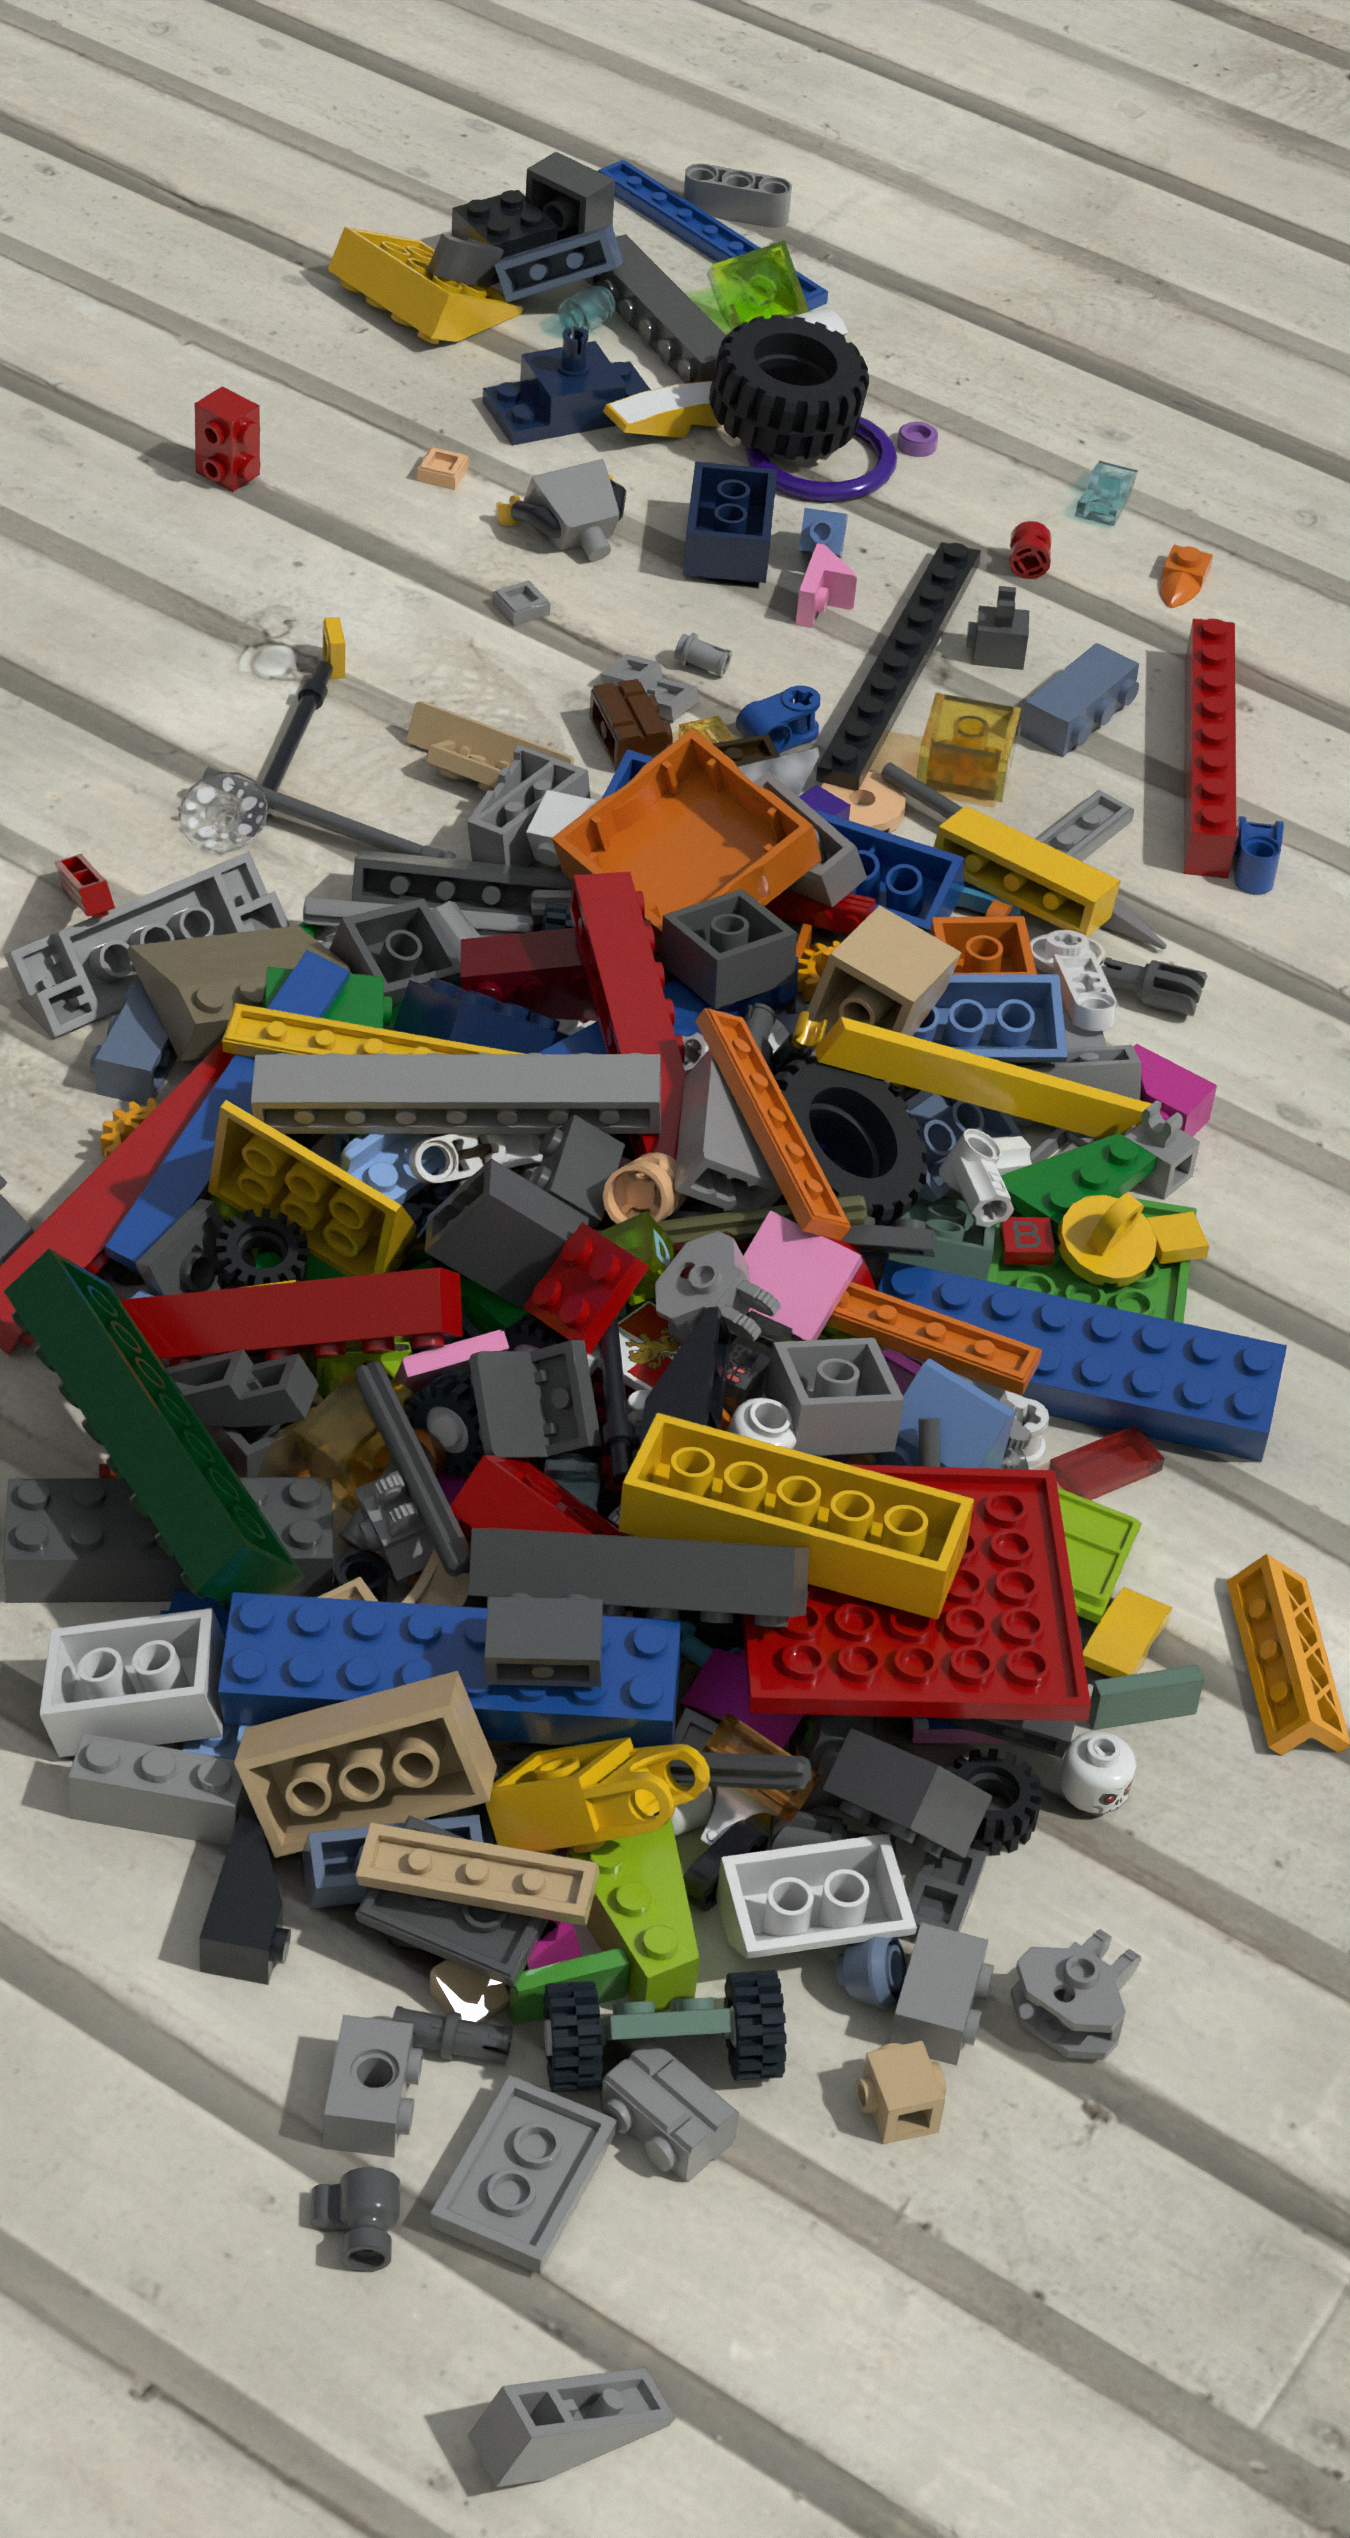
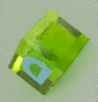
(647, 1242)

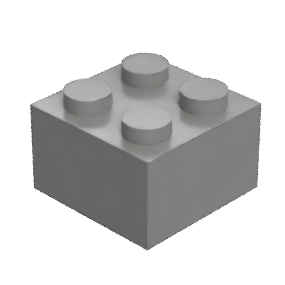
(837, 1395)

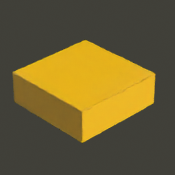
(334, 646)
(1178, 1238)

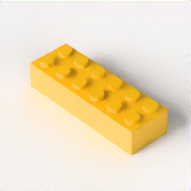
(862, 1527)

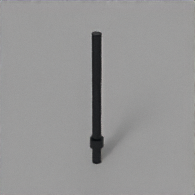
(310, 699)
(618, 1431)

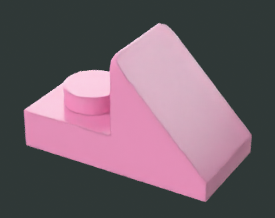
(825, 583)

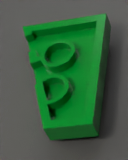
(1098, 1168)

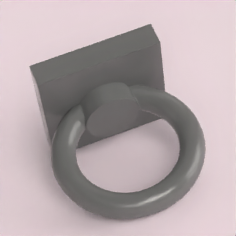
(179, 1260)

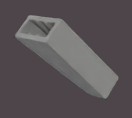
(716, 1148)

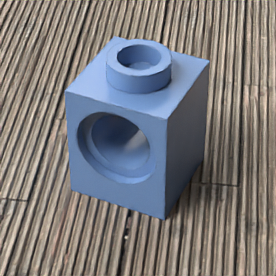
(823, 528)

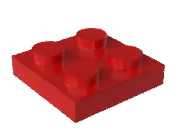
(586, 1287)

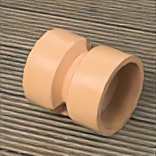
(643, 1187)

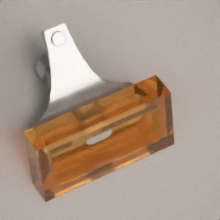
(741, 1803)

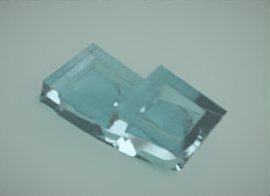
(1106, 493)

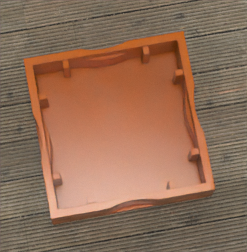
(691, 833)

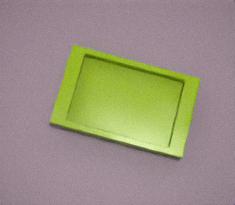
(1097, 1550)

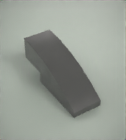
(243, 1394)

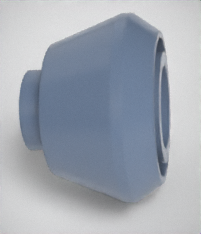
(873, 1971)

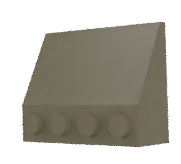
(203, 977)

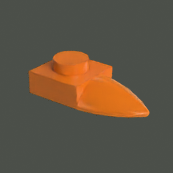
(1183, 575)

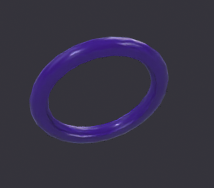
(841, 490)

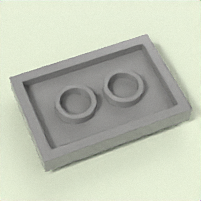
(523, 2173)

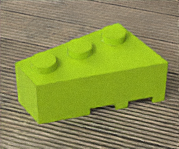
(647, 1913)

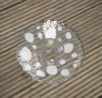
(217, 798)

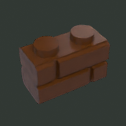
(628, 720)

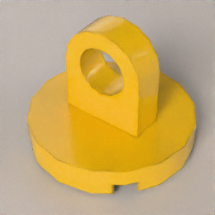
(1107, 1239)

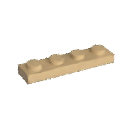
(478, 1874)

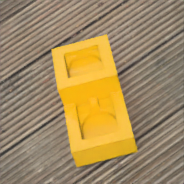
(1125, 1634)

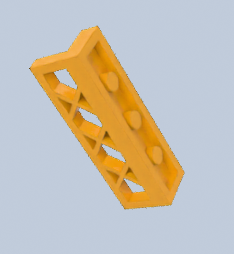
(1286, 1657)

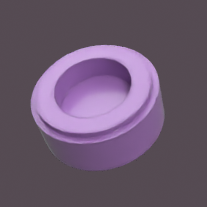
(917, 439)

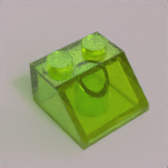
(757, 285)

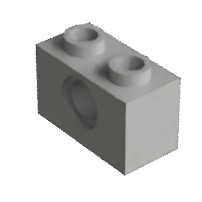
(367, 2117)

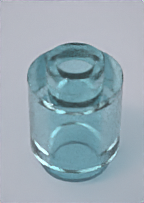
(587, 309)

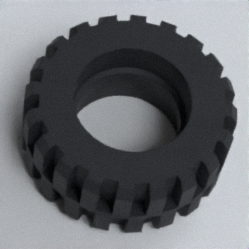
(788, 387)
(866, 1132)

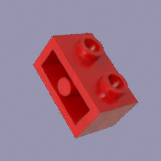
(227, 438)

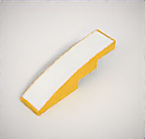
(664, 410)

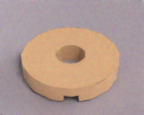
(883, 799)

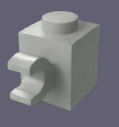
(1173, 1147)

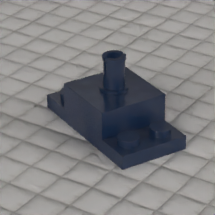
(561, 391)

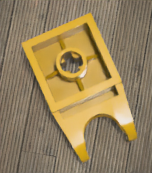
(590, 1795)

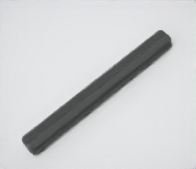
(414, 1468)

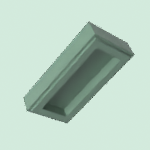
(1145, 1697)

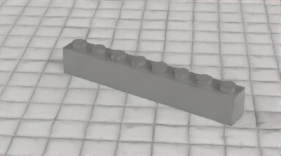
(456, 1093)

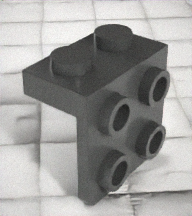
(535, 1401)

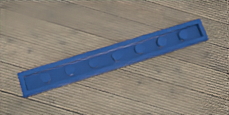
(690, 222)
(187, 1167)

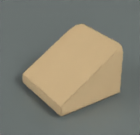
(467, 1991)

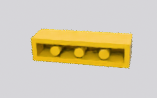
(1029, 872)

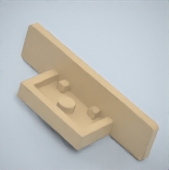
(467, 746)

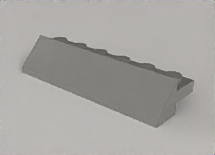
(87, 967)

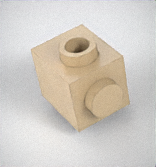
(902, 2091)

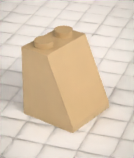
(884, 975)

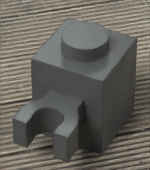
(1000, 633)

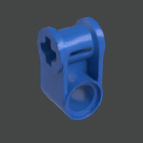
(781, 718)
(1257, 855)

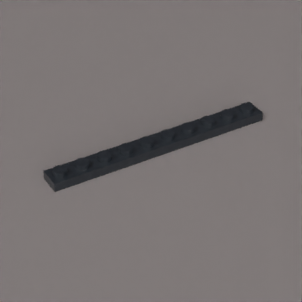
(898, 667)

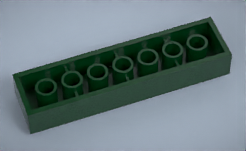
(150, 1433)

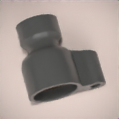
(366, 2207)

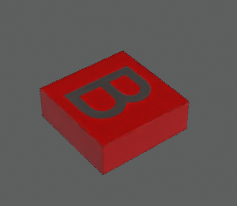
(1027, 1241)

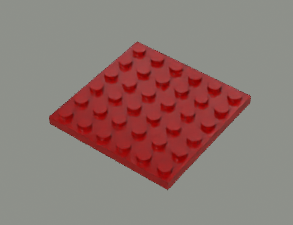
(996, 1651)

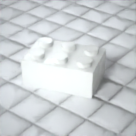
(134, 1680)

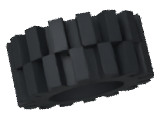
(259, 1233)
(1011, 1784)

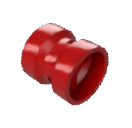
(1030, 550)

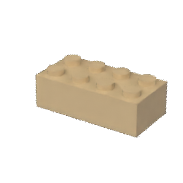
(366, 1762)

